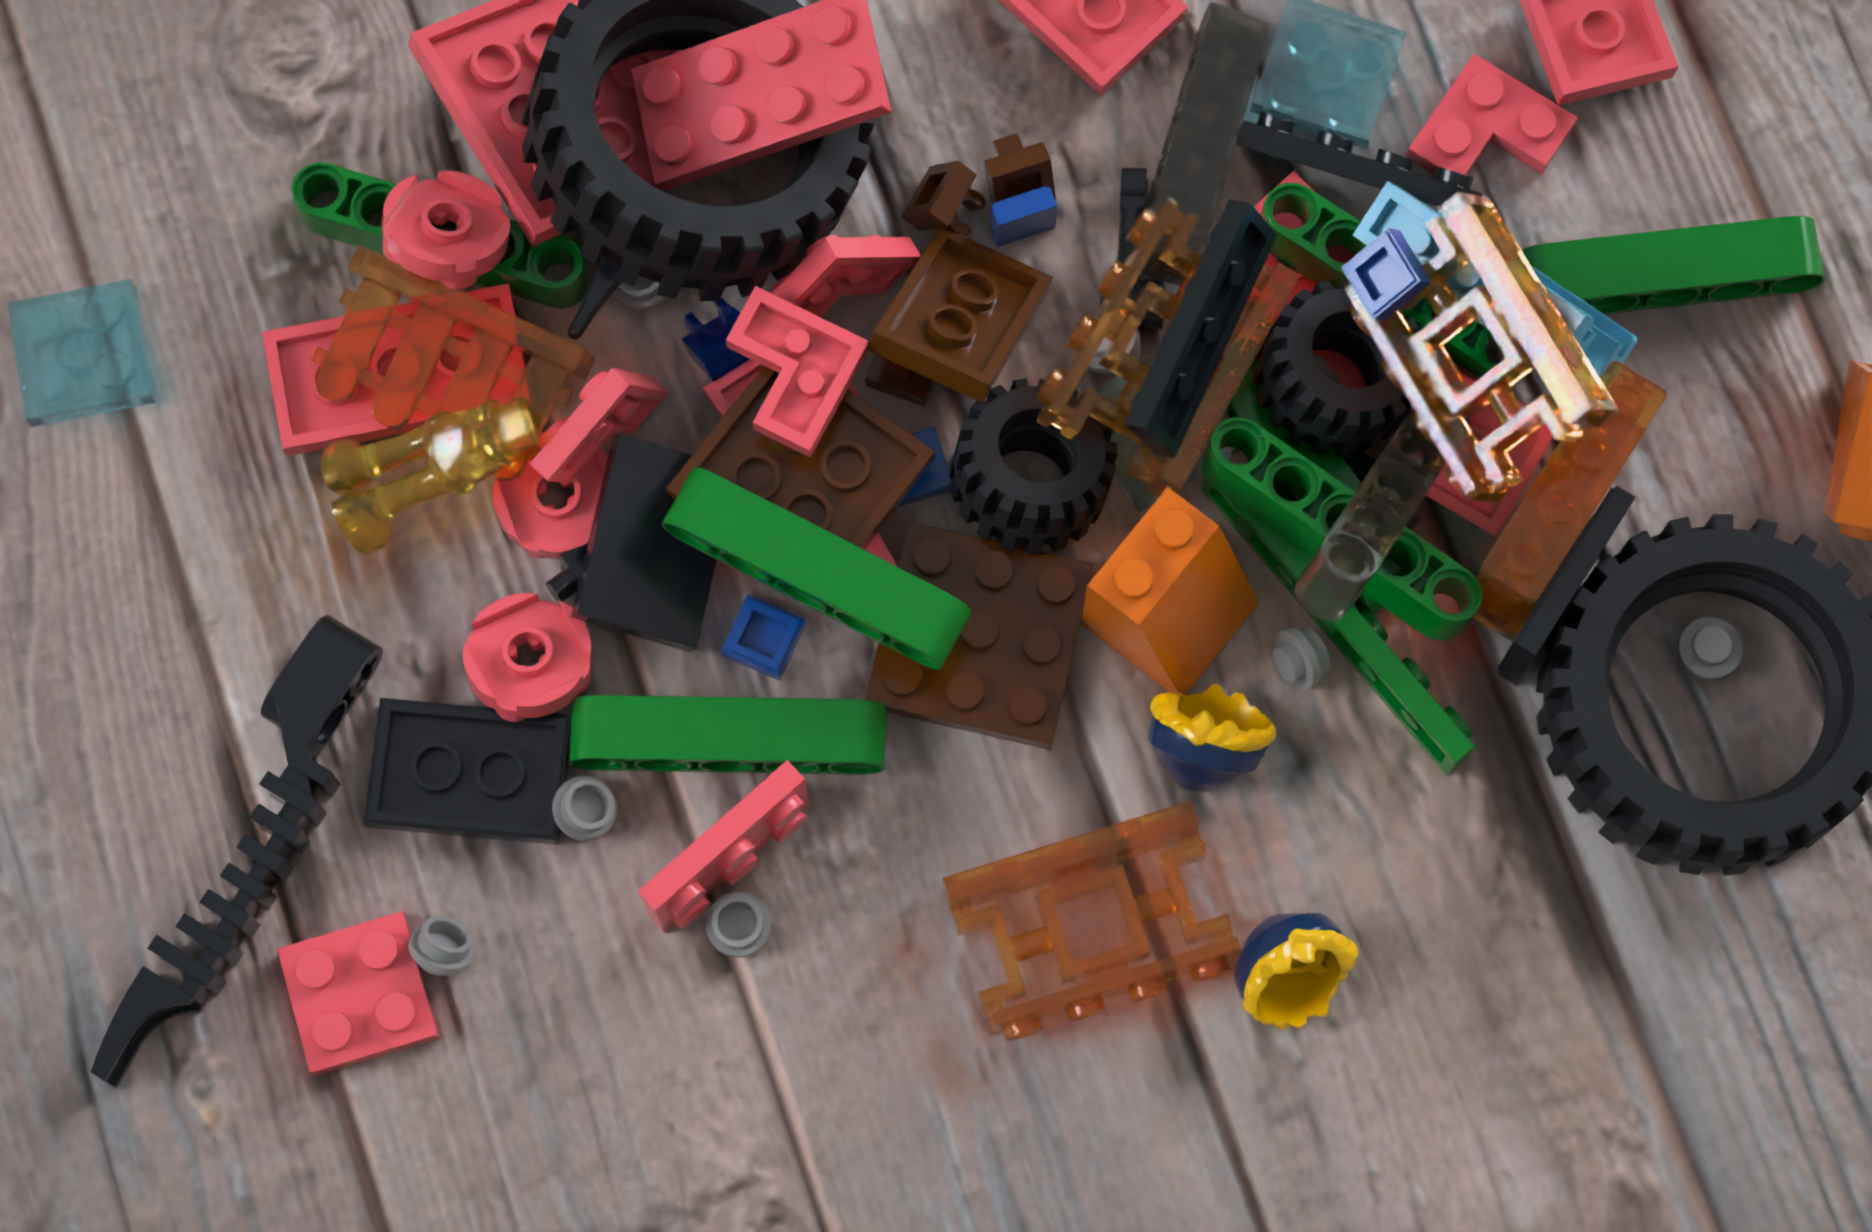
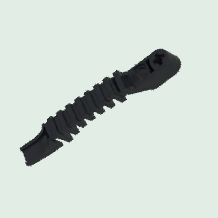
(308, 707)

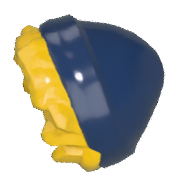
(1208, 737)
(1293, 968)

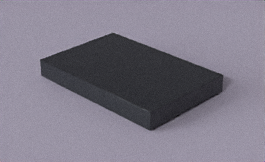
(634, 569)
(1565, 584)
(466, 771)

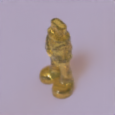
(460, 451)

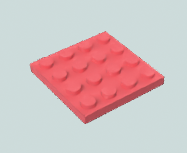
(484, 75)

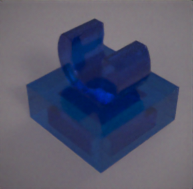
(708, 342)

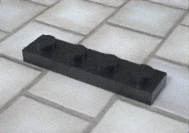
(1335, 156)
(1201, 328)

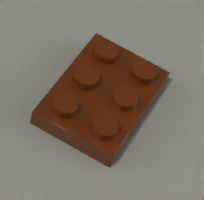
(960, 314)

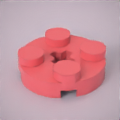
(438, 254)
(542, 528)
(527, 690)

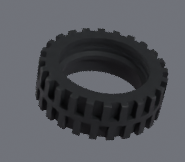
(631, 219)
(1609, 777)

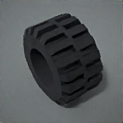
(1309, 400)
(1020, 508)

